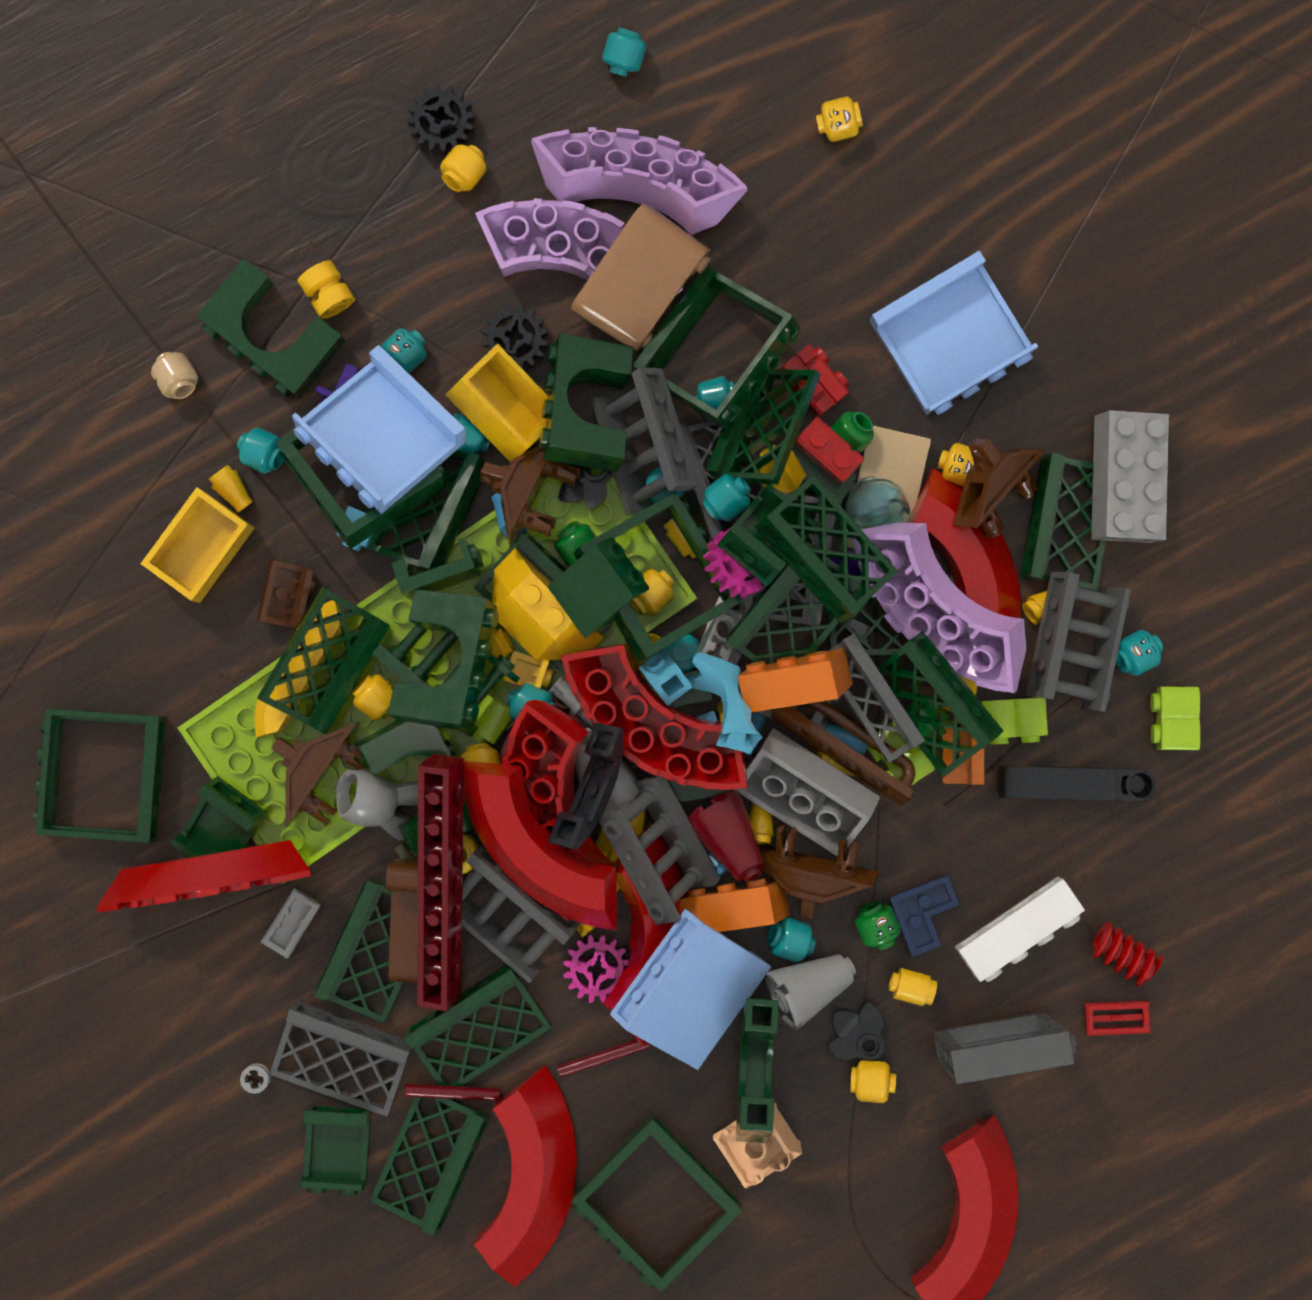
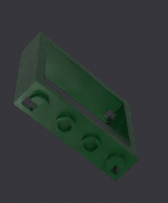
(684, 319)
(372, 522)
(697, 540)
(47, 784)
(692, 1166)

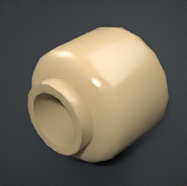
(174, 375)

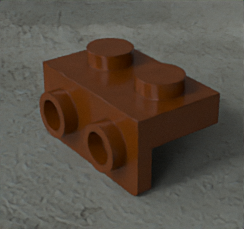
(286, 594)

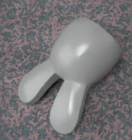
(375, 800)

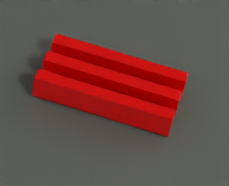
(1089, 1018)

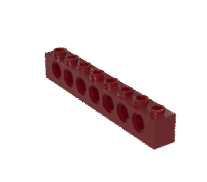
(440, 881)

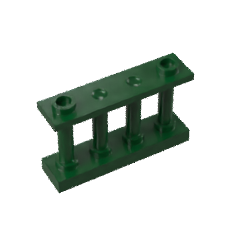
(418, 675)

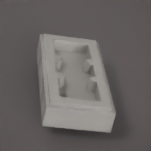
(291, 923)

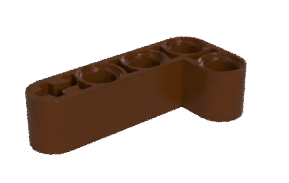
(403, 884)

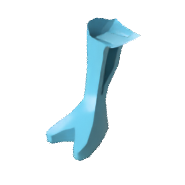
(721, 679)

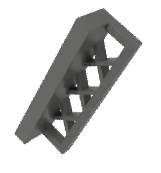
(884, 698)

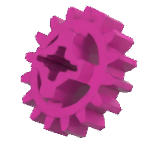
(728, 571)
(581, 965)

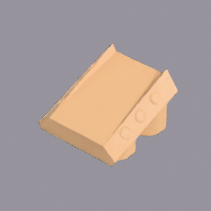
(757, 1160)

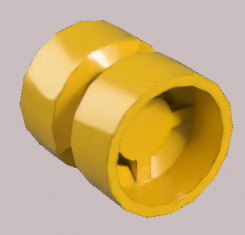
(328, 293)

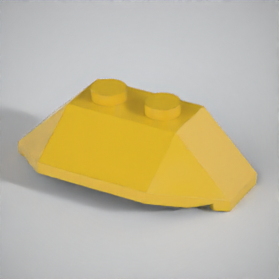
(533, 613)

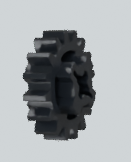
(444, 106)
(528, 340)

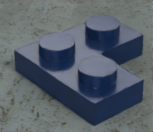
(914, 910)

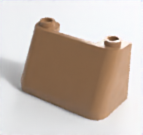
(640, 277)

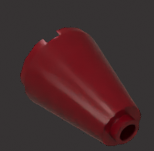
(729, 835)

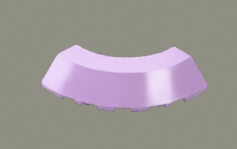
(638, 171)
(548, 236)
(923, 598)

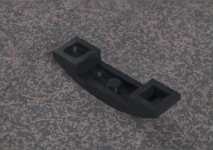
(595, 789)

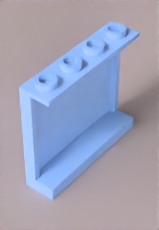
(952, 335)
(381, 432)
(690, 990)

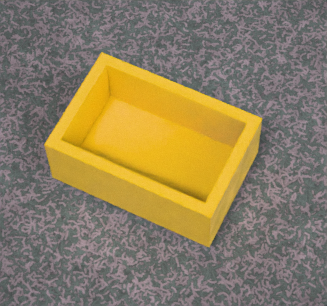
(501, 402)
(197, 545)

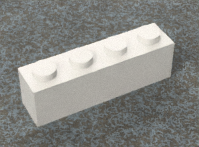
(1019, 929)

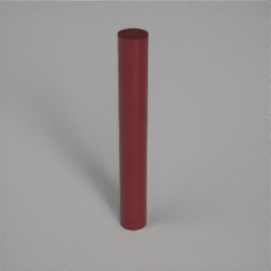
(600, 1058)
(451, 1092)

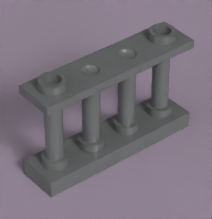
(665, 433)
(1052, 637)
(680, 837)
(501, 941)

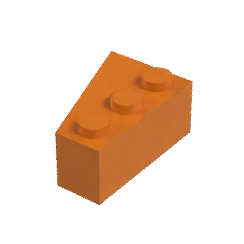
(796, 680)
(738, 906)

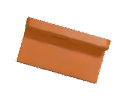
(969, 771)

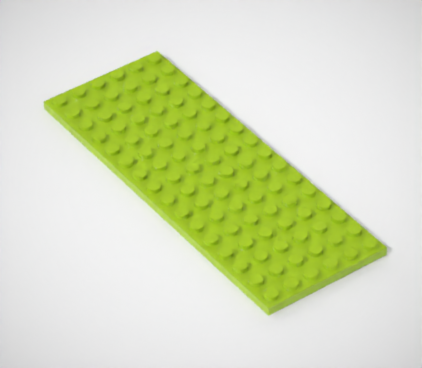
(225, 731)

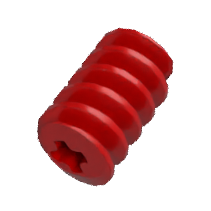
(1126, 954)

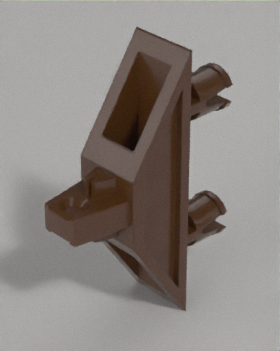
(991, 480)
(519, 487)
(308, 765)
(811, 877)

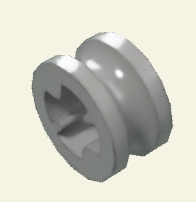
(248, 1085)

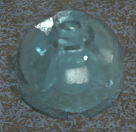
(876, 503)

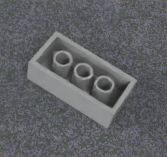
(1130, 476)
(807, 792)

